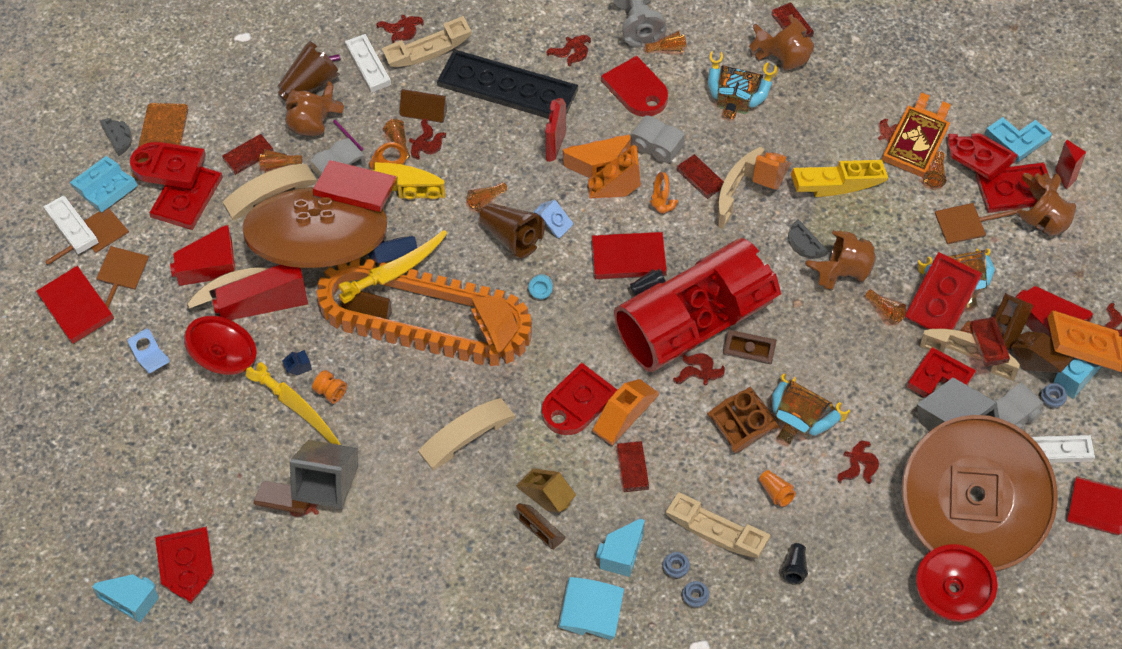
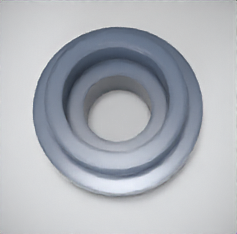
(1056, 390)
(676, 558)
(695, 587)

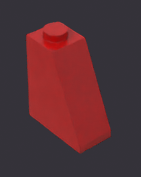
(204, 258)
(1044, 304)

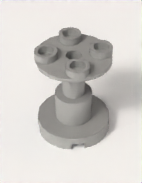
(642, 24)

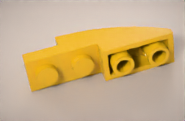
(842, 179)
(413, 182)

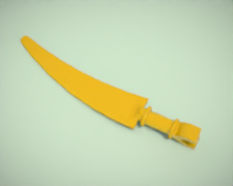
(390, 270)
(291, 399)

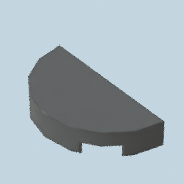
(118, 134)
(805, 242)

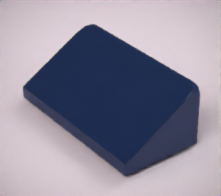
(393, 249)

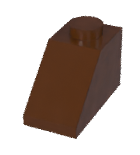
(1037, 353)

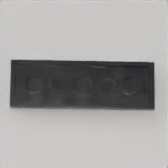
(504, 84)

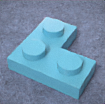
(1020, 142)

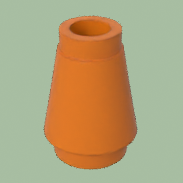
(778, 489)

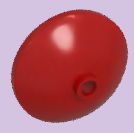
(220, 345)
(961, 568)

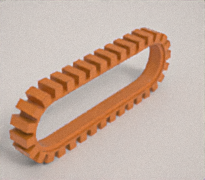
(421, 336)

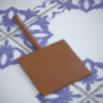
(963, 222)
(106, 229)
(121, 269)

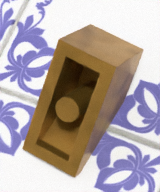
(547, 489)

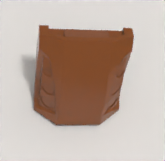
(743, 419)

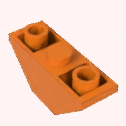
(594, 156)
(770, 169)
(617, 177)
(494, 320)
(624, 409)

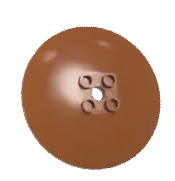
(311, 230)
(1006, 467)

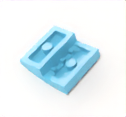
(103, 184)
(591, 607)

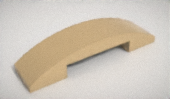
(428, 47)
(742, 168)
(267, 185)
(203, 294)
(965, 344)
(463, 430)
(716, 529)

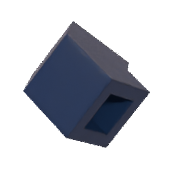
(297, 363)

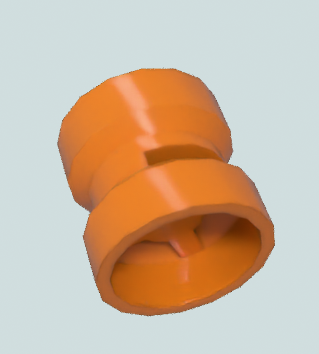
(329, 386)

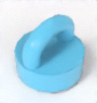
(540, 286)

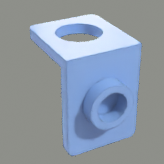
(554, 217)
(152, 356)

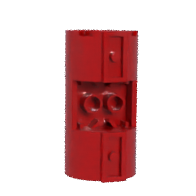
(695, 304)

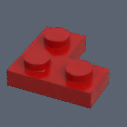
(938, 368)

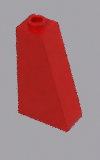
(261, 293)

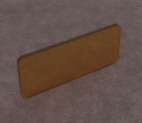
(163, 124)

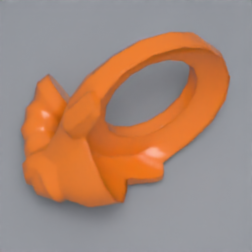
(378, 155)
(660, 197)

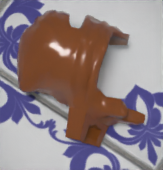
(787, 45)
(311, 110)
(1051, 211)
(848, 258)

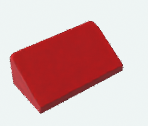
(1070, 163)

